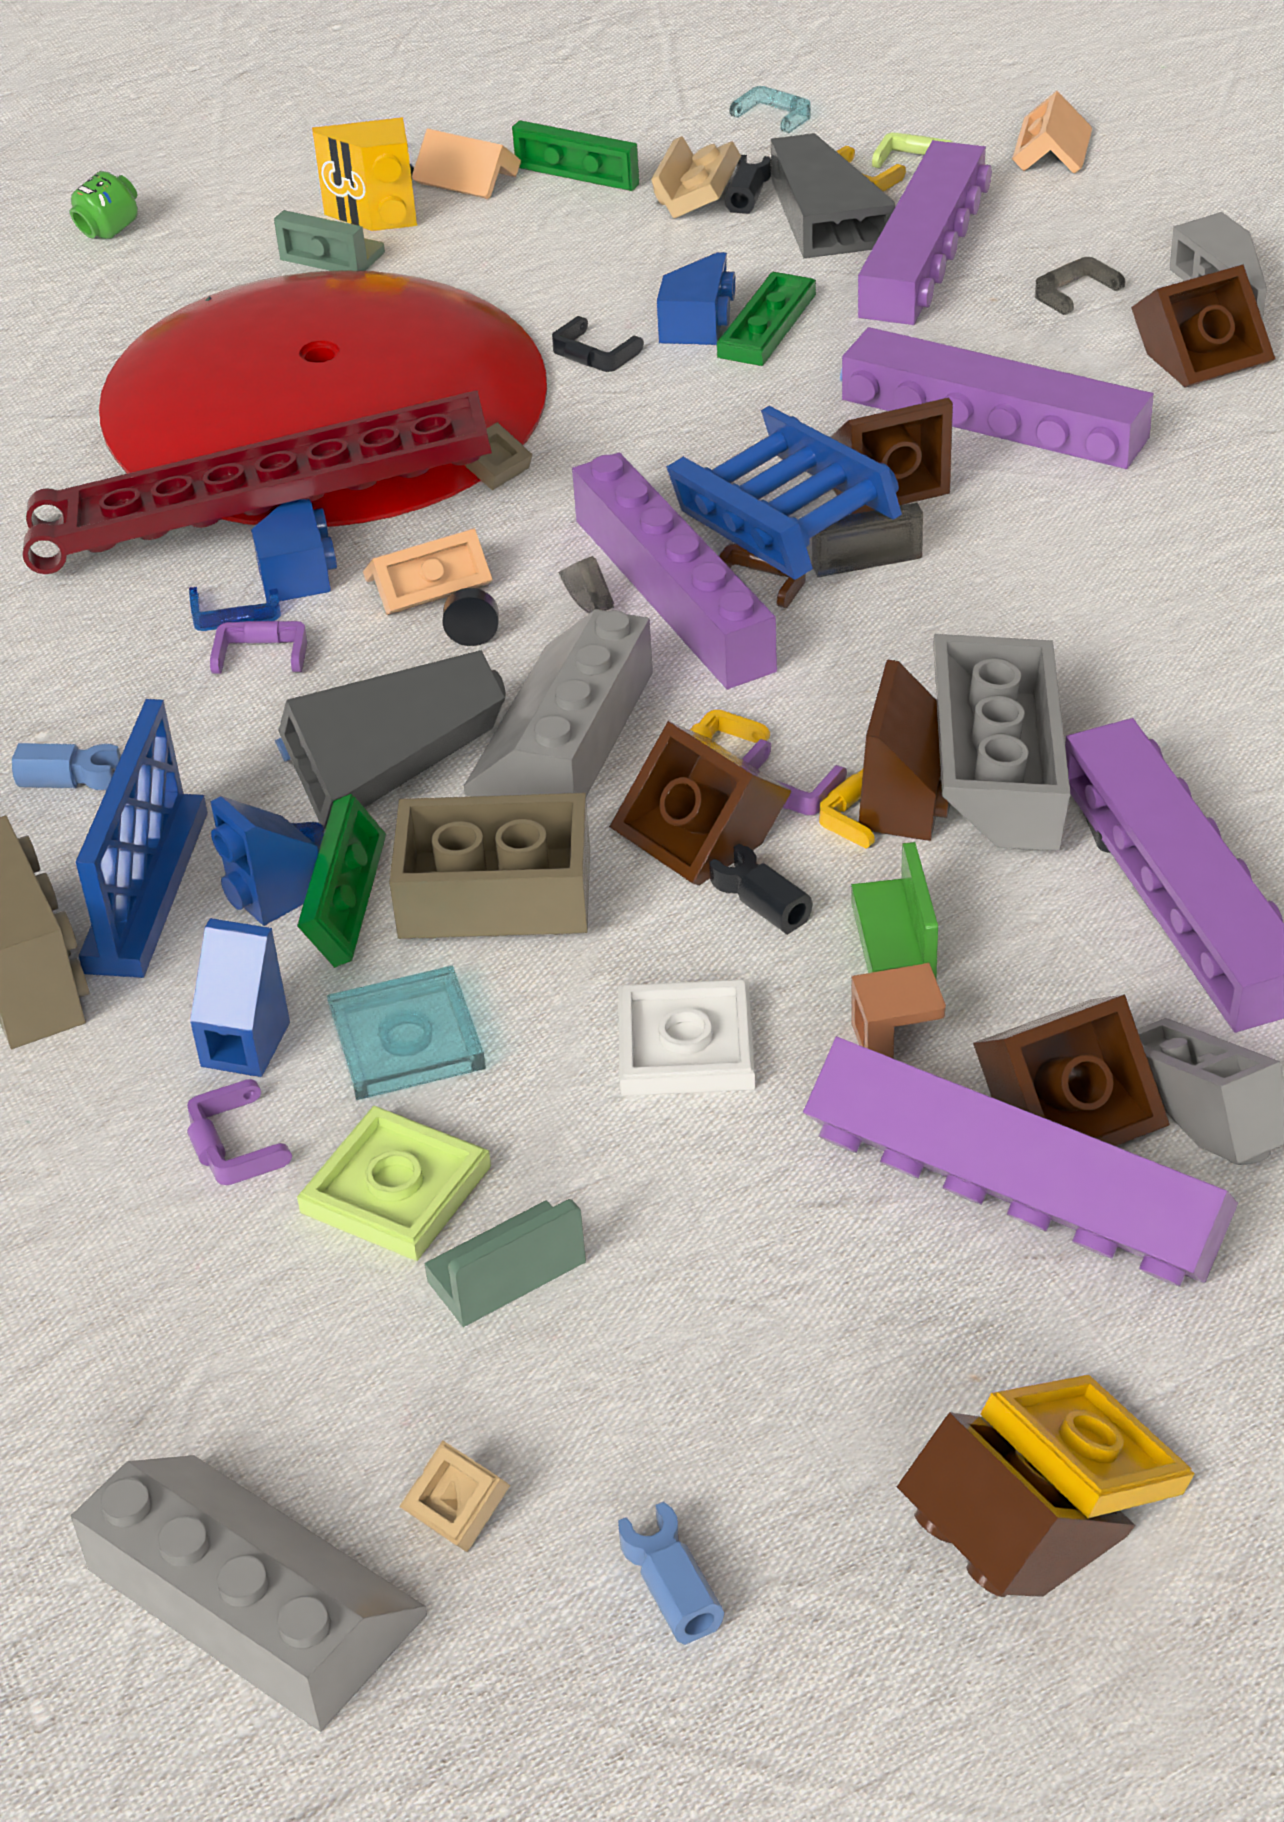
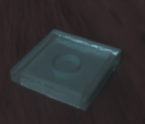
(405, 1032)

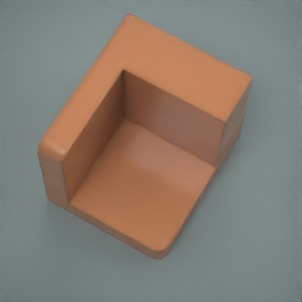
(893, 1000)

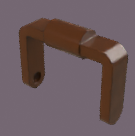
(736, 555)

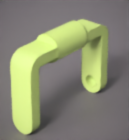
(901, 142)

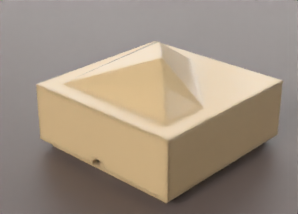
(455, 1496)

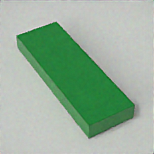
(576, 155)
(766, 318)
(342, 881)

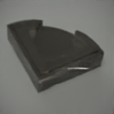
(587, 585)

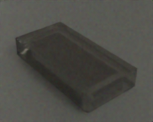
(868, 541)

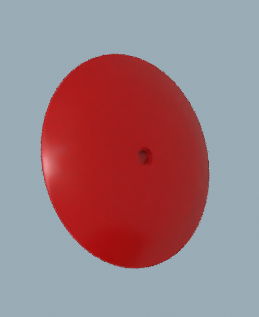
(316, 355)

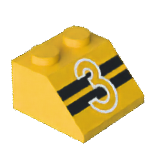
(366, 173)

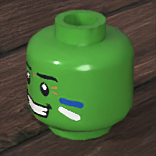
(104, 205)

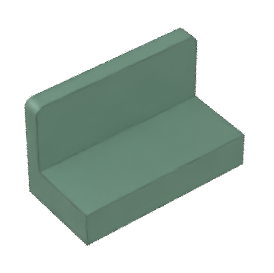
(324, 243)
(508, 1260)

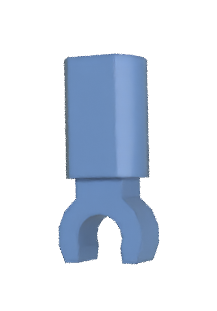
(64, 765)
(673, 1577)

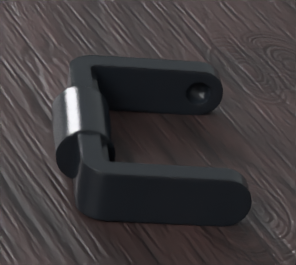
(566, 346)

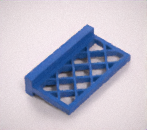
(137, 850)

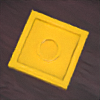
(1087, 1445)

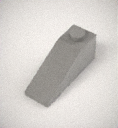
(1213, 246)
(1217, 1091)

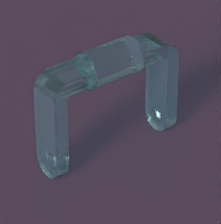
(797, 106)

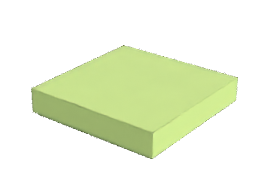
(394, 1182)

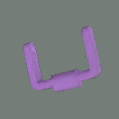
(259, 632)
(799, 800)
(208, 1143)

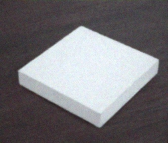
(685, 1037)

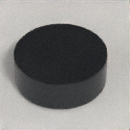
(470, 617)

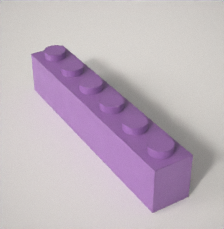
(923, 233)
(1000, 396)
(675, 571)
(1182, 870)
(1023, 1160)

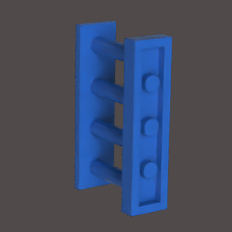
(765, 526)

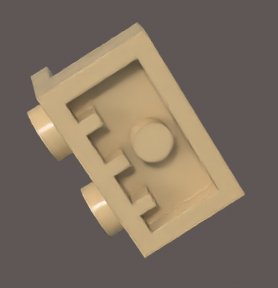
(693, 180)

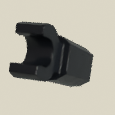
(747, 185)
(762, 890)

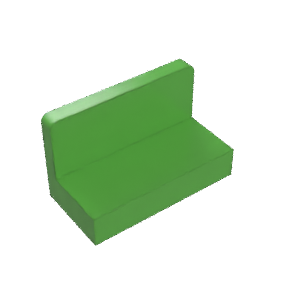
(897, 918)

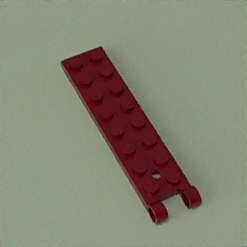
(257, 477)

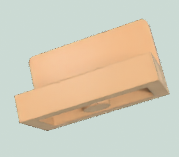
(1056, 128)
(462, 163)
(429, 571)

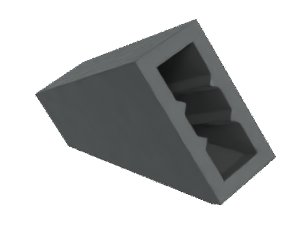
(826, 197)
(388, 728)

